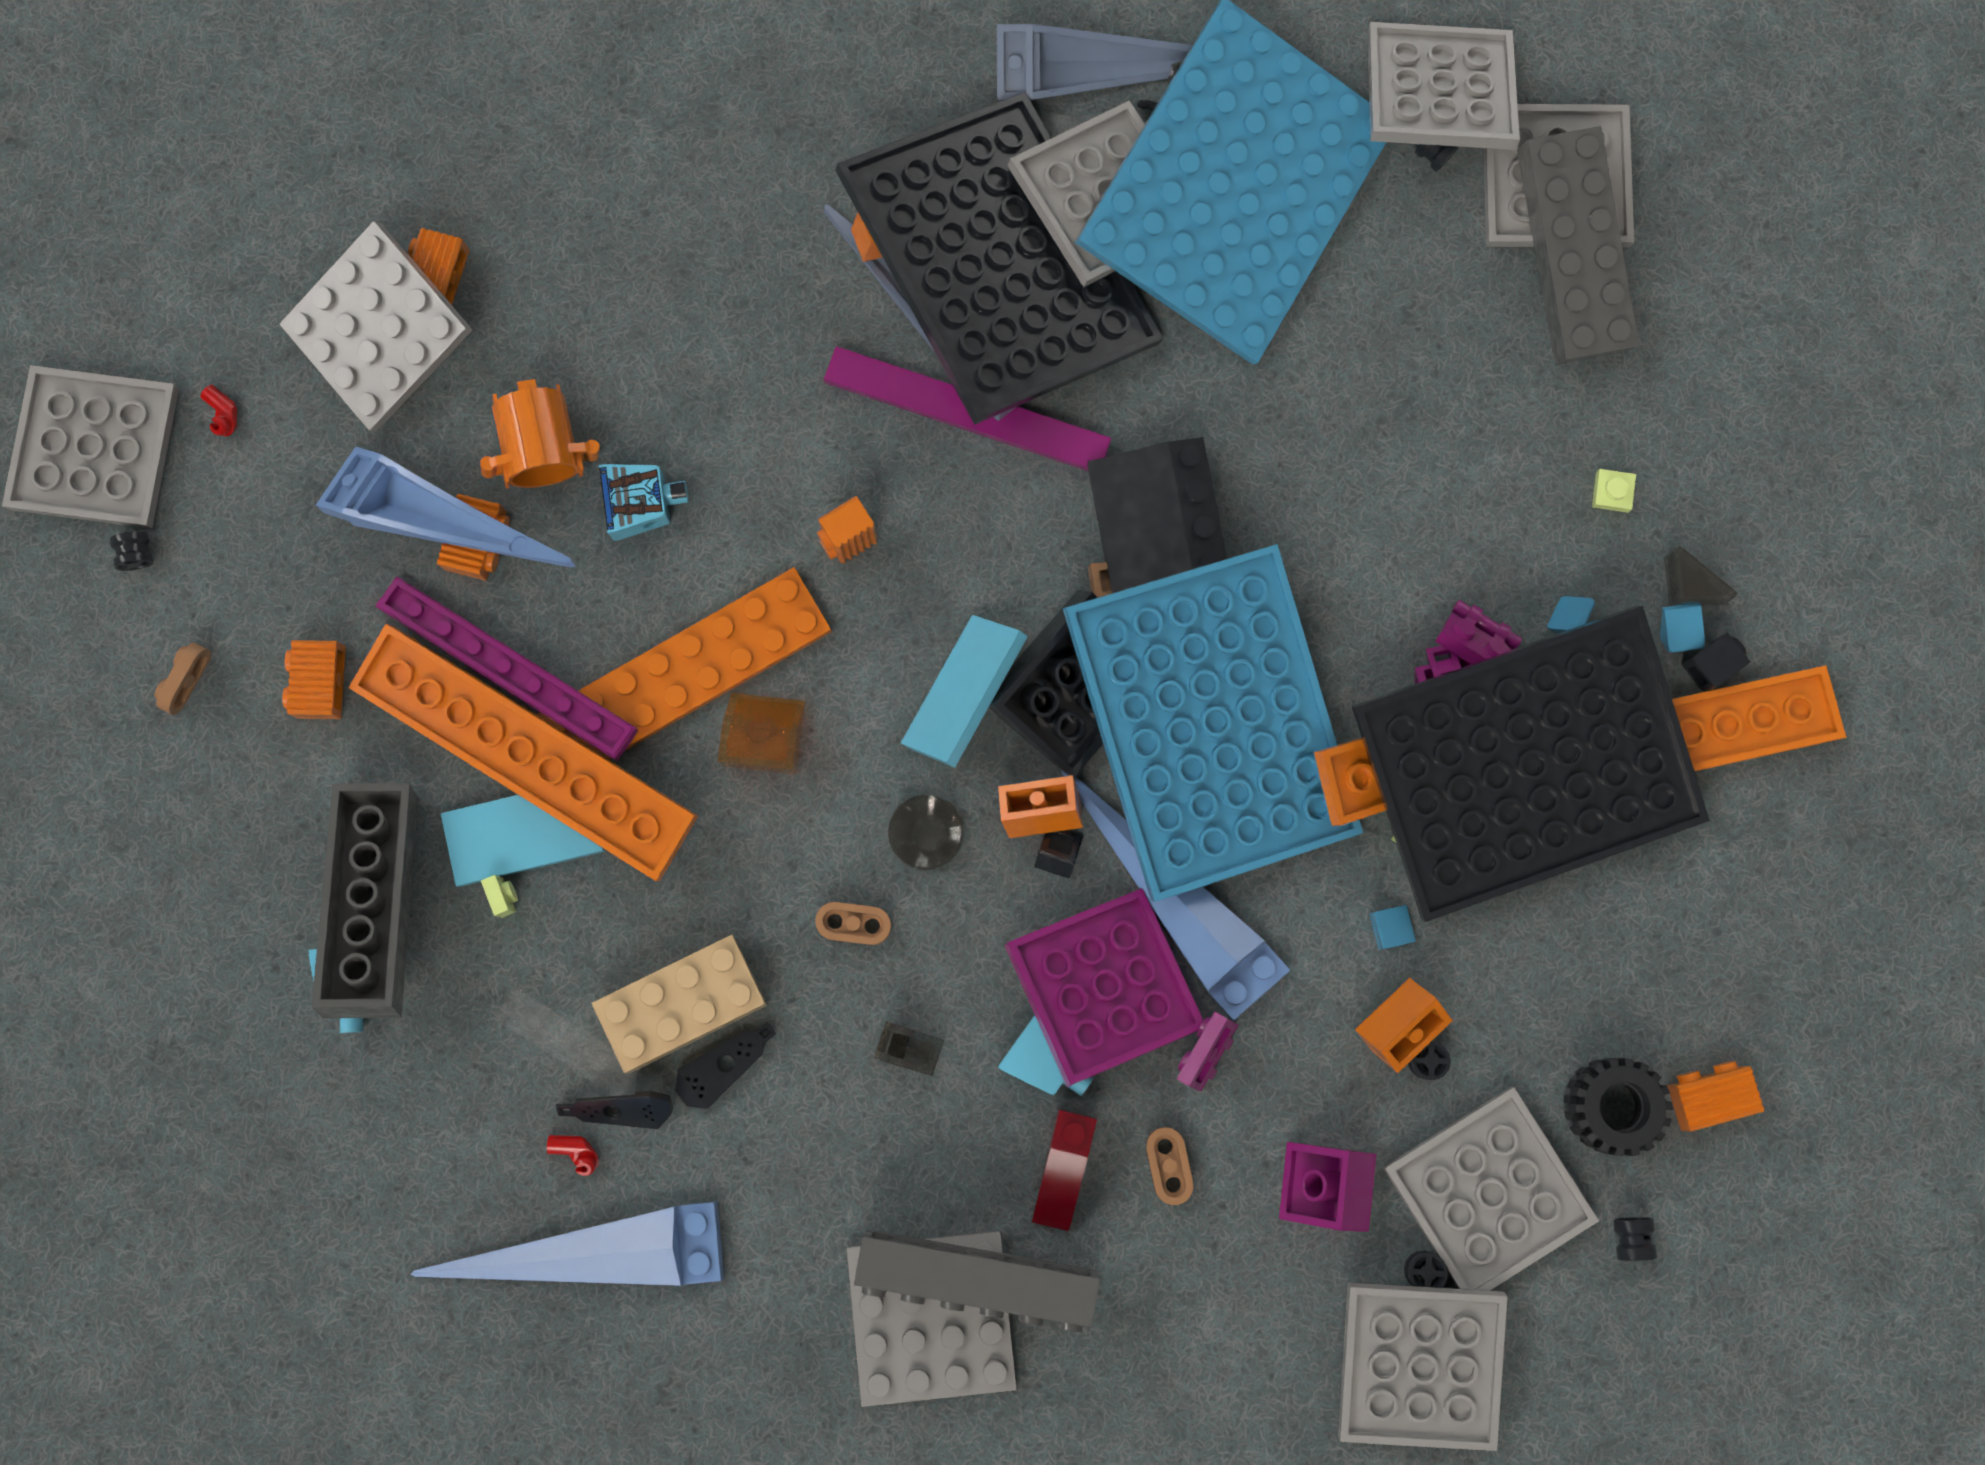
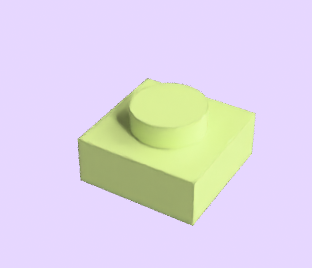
(1614, 490)
(500, 895)

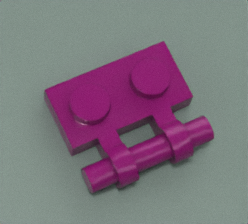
(1466, 634)
(1199, 1064)

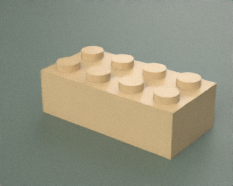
(679, 1004)

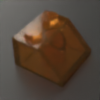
(761, 733)

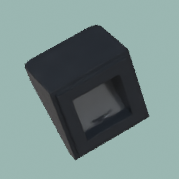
(1059, 852)

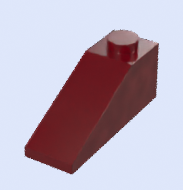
(1064, 1169)

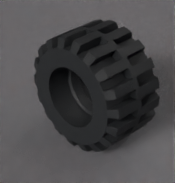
(1649, 1106)

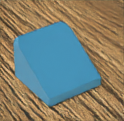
(1570, 613)
(1682, 627)
(1392, 927)

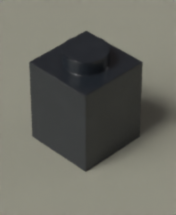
(1716, 662)

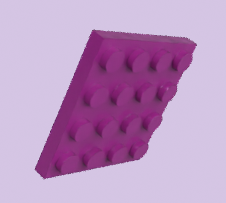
(1104, 987)

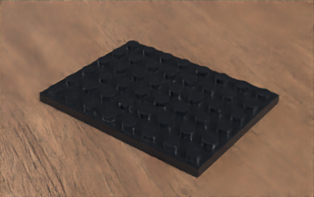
(983, 264)
(1531, 763)

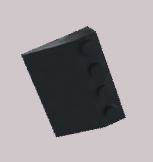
(1156, 512)
(1048, 697)

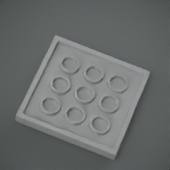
(1442, 86)
(1070, 176)
(1505, 200)
(375, 326)
(90, 447)
(1490, 1193)
(928, 1350)
(1422, 1366)

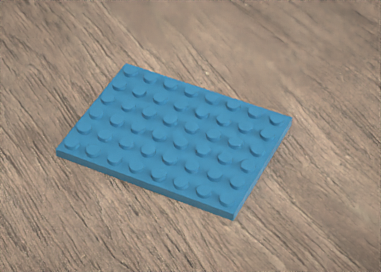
(1235, 182)
(1209, 720)

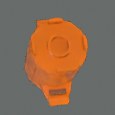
(535, 439)

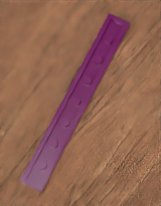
(941, 402)
(507, 668)

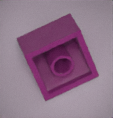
(1327, 1187)

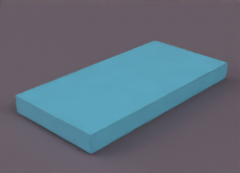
(964, 690)
(508, 839)

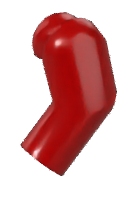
(225, 411)
(577, 1149)

